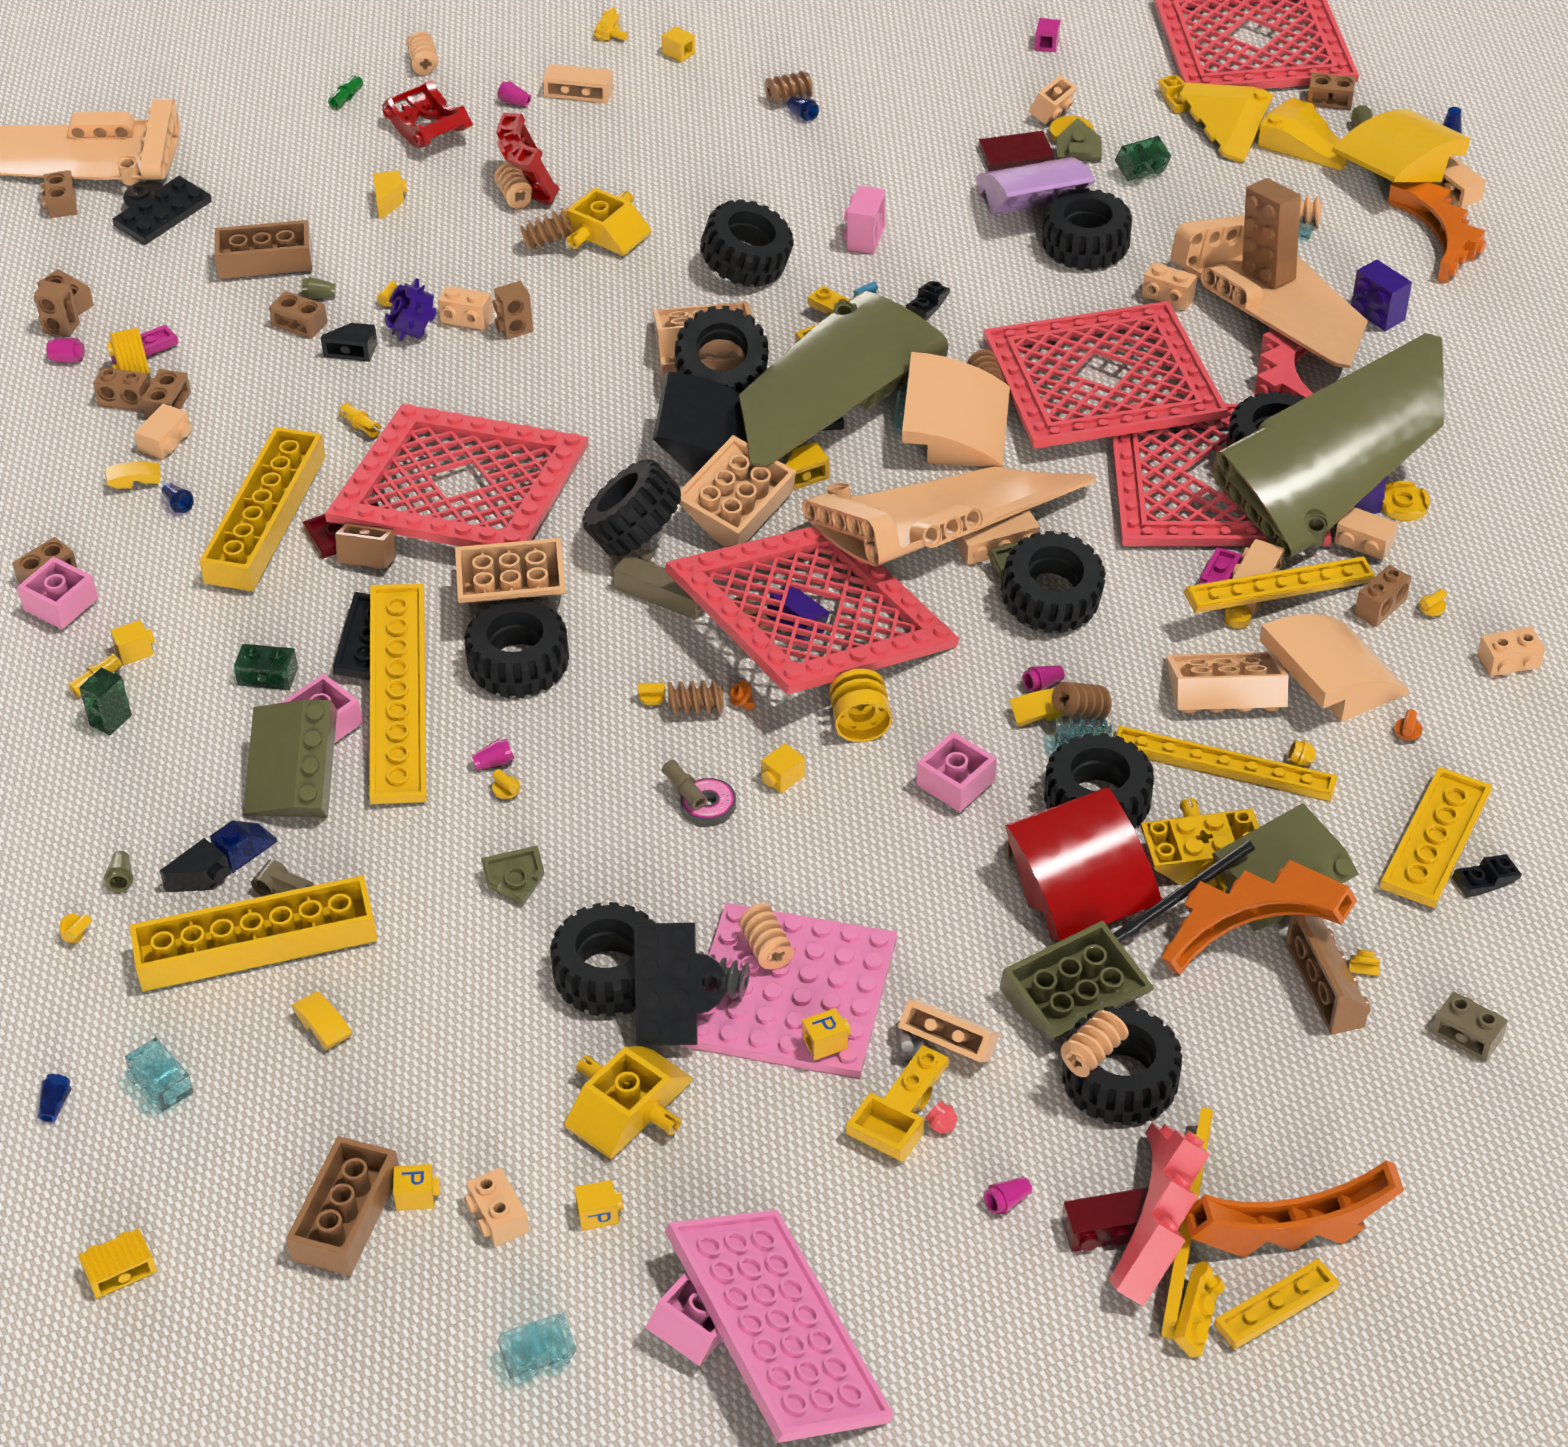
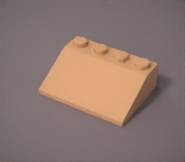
(734, 497)
(1227, 681)

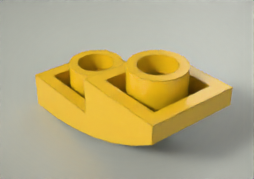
(1171, 89)
(124, 474)
(1034, 707)
(323, 1019)

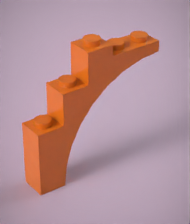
(1448, 222)
(1252, 898)
(1290, 1223)

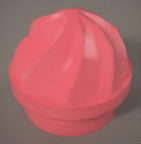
(942, 1118)

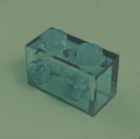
(158, 1075)
(537, 1346)

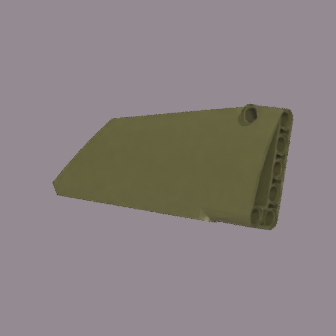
(841, 363)
(1335, 445)

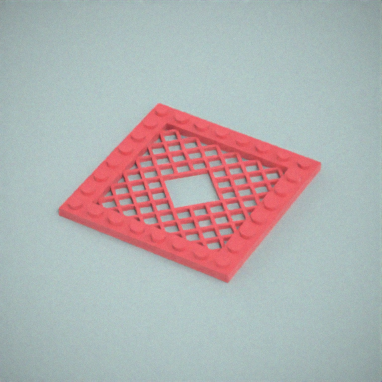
(1331, 42)
(1200, 405)
(354, 499)
(1182, 532)
(696, 578)

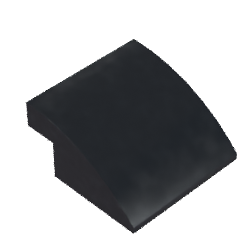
(696, 419)

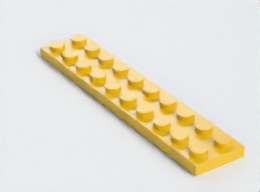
(397, 694)

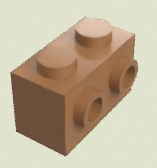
(365, 546)

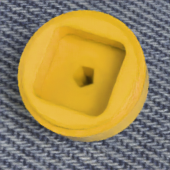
(1237, 616)

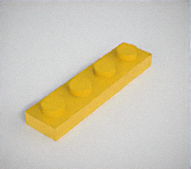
(1276, 1303)

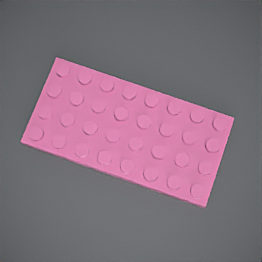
(778, 1325)

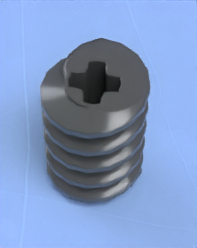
(734, 982)

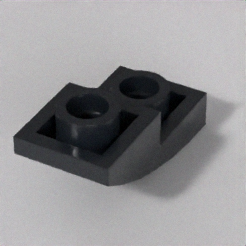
(928, 299)
(1490, 875)

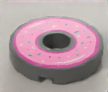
(714, 813)

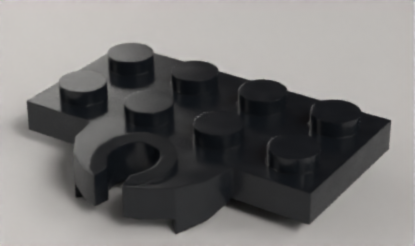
(159, 208)
(354, 647)
(671, 984)

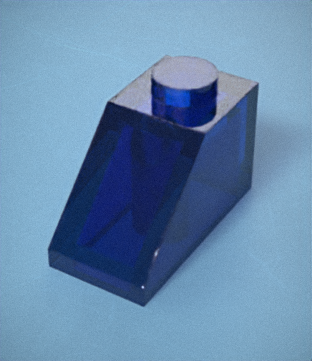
(242, 842)

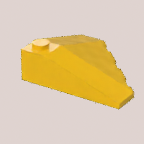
(1229, 114)
(1301, 133)

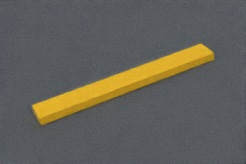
(1278, 584)
(1232, 764)
(1181, 1258)

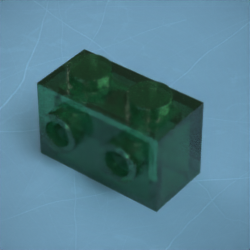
(1143, 158)
(266, 666)
(105, 701)

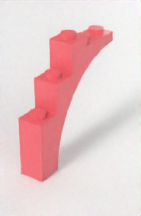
(1278, 368)
(1169, 1198)

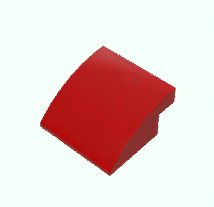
(1082, 864)

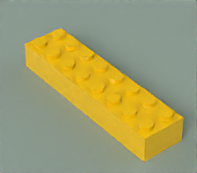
(262, 509)
(252, 933)

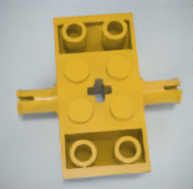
(606, 221)
(1185, 844)
(625, 1098)

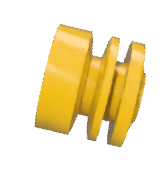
(860, 705)

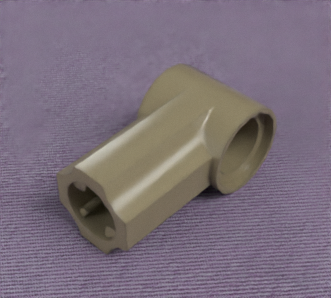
(275, 879)

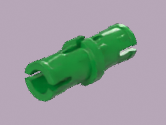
(345, 92)

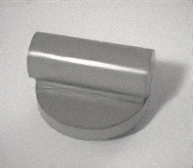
(909, 1045)

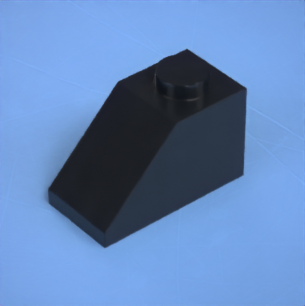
(350, 342)
(196, 869)

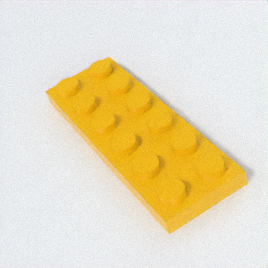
(1436, 837)

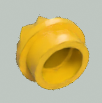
(1301, 753)

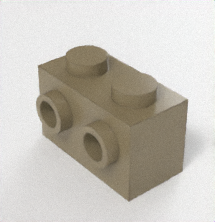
(1469, 1026)

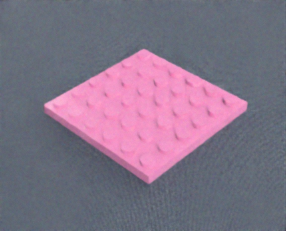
(830, 969)

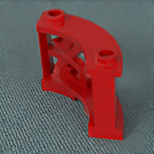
(431, 99)
(522, 153)

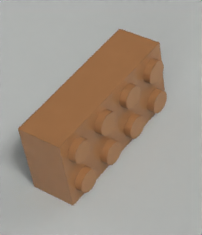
(1271, 232)
(263, 249)
(342, 1206)

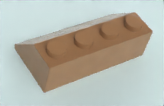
(1326, 974)

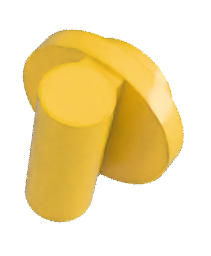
(384, 295)
(1433, 604)
(651, 693)
(504, 785)
(73, 927)
(1364, 963)

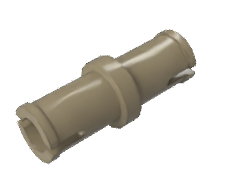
(684, 784)

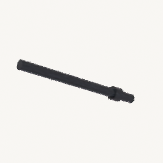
(1132, 926)

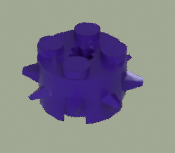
(410, 310)

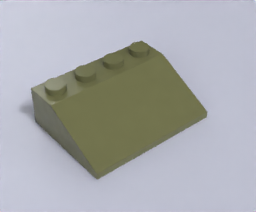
(291, 759)
(1293, 837)
(1073, 980)

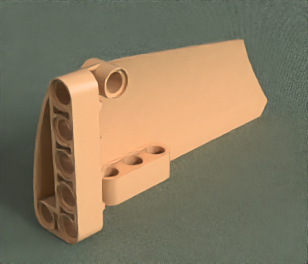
(95, 145)
(1300, 310)
(932, 512)

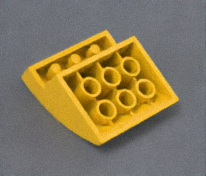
(1402, 146)

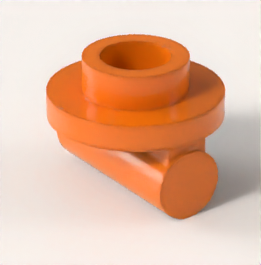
(742, 695)
(1408, 727)

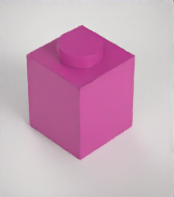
(1047, 35)

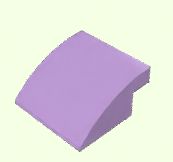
(1032, 184)

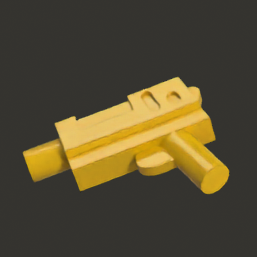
(609, 27)

